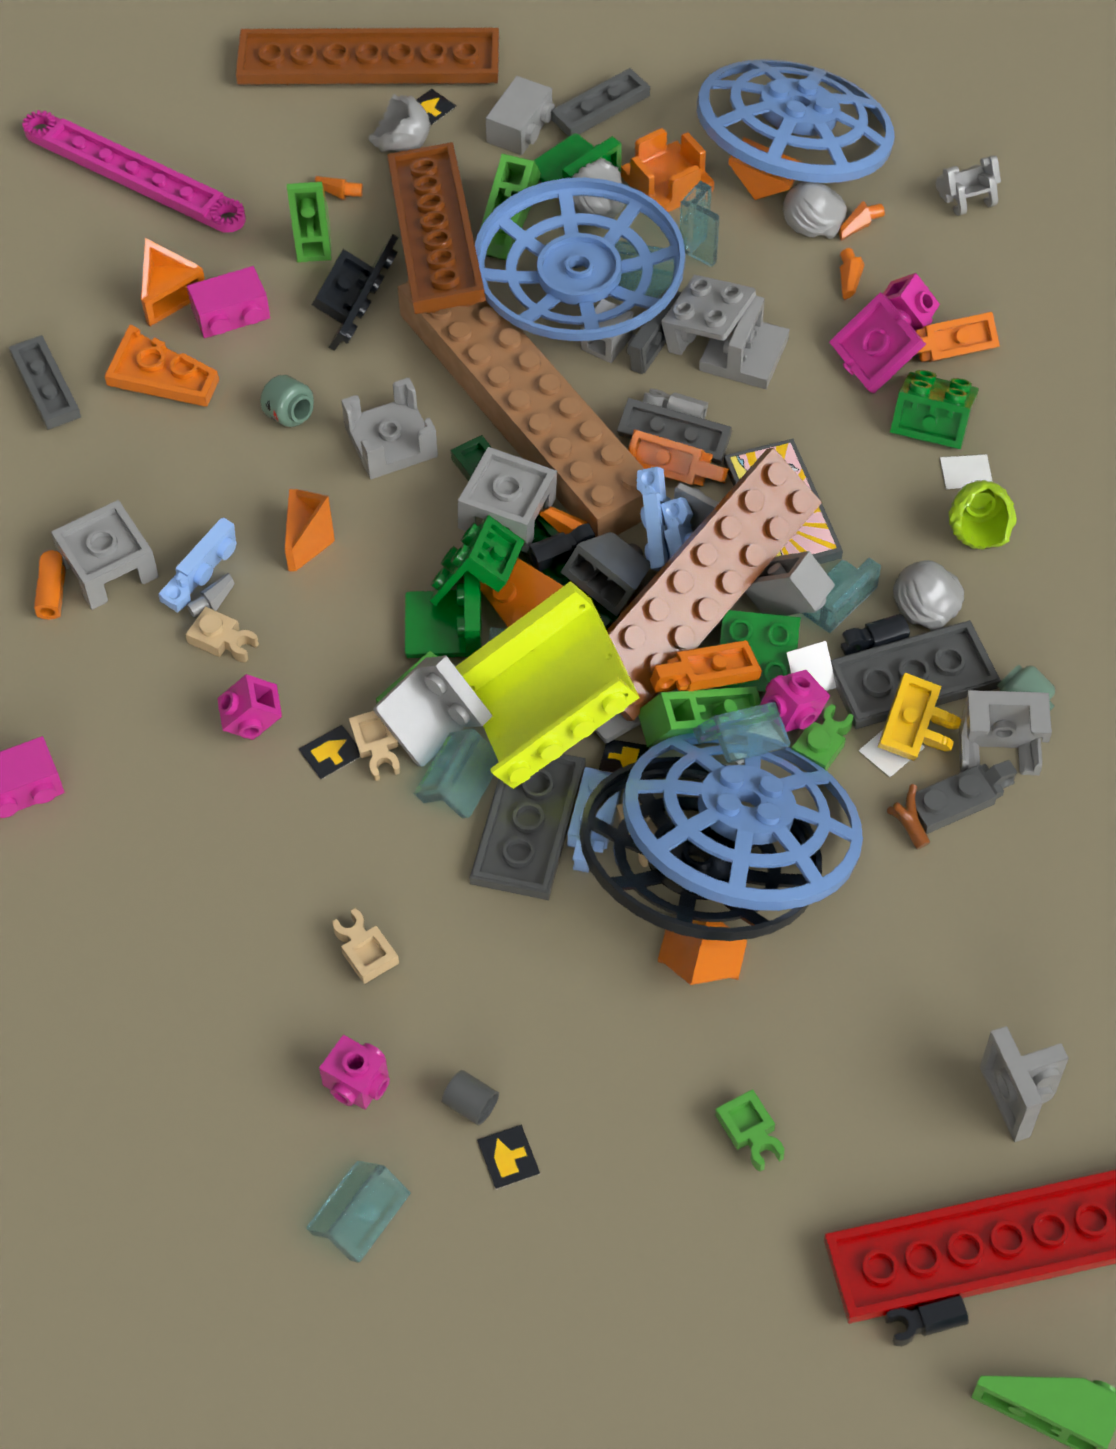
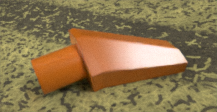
(340, 187)
(860, 219)
(850, 272)
(561, 520)

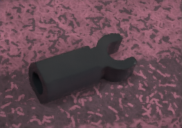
(558, 547)
(875, 634)
(929, 1318)

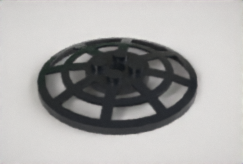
(711, 866)

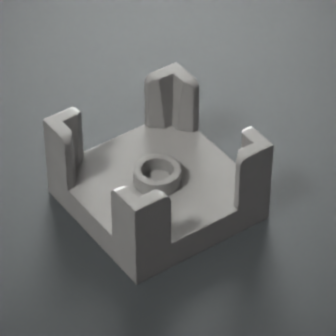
(390, 434)
(509, 492)
(102, 549)
(1006, 722)

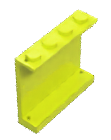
(547, 683)

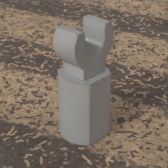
(677, 402)

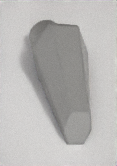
(212, 596)

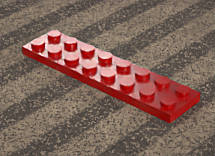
(975, 1246)

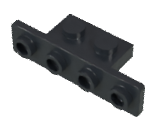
(347, 287)

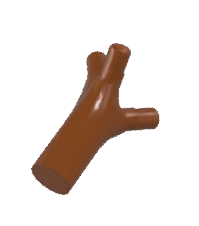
(909, 818)

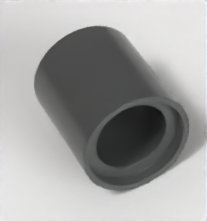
(470, 1097)

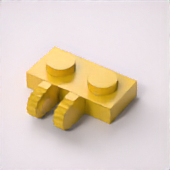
(910, 718)

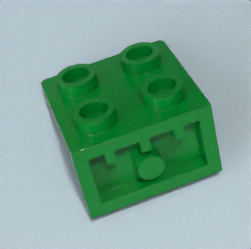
(574, 153)
(934, 408)
(486, 552)
(448, 628)
(769, 639)

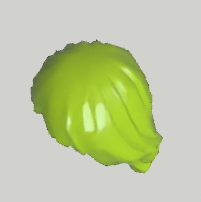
(982, 515)

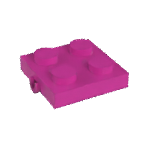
(877, 343)

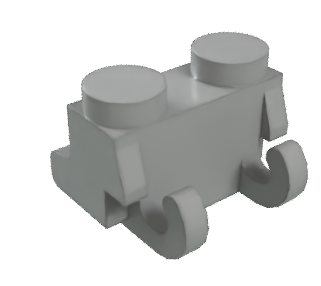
(969, 183)

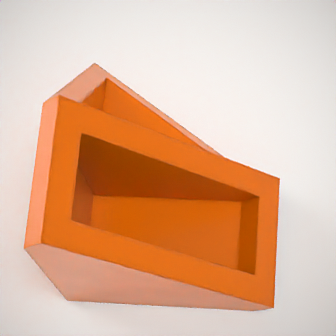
(757, 182)
(166, 282)
(307, 527)
(702, 959)

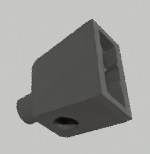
(607, 570)

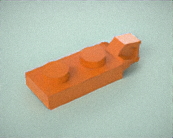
(958, 337)
(677, 459)
(707, 668)

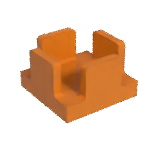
(666, 170)

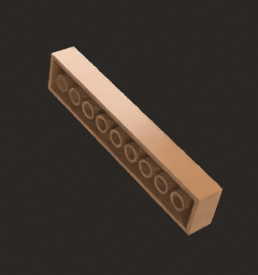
(534, 410)

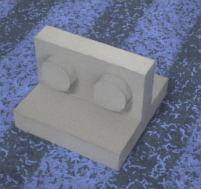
(749, 350)
(1019, 1081)

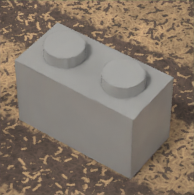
(519, 115)
(791, 585)

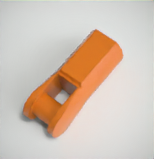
(50, 585)

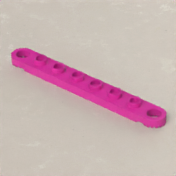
(134, 171)

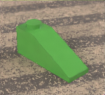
(511, 177)
(310, 221)
(681, 711)
(1062, 1408)

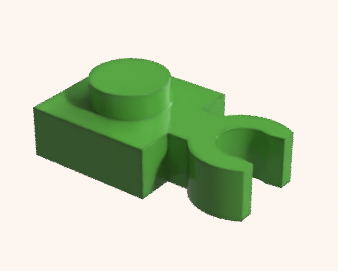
(824, 741)
(749, 1124)

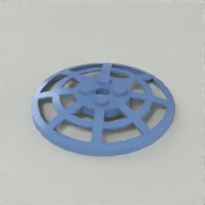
(799, 109)
(579, 250)
(758, 825)

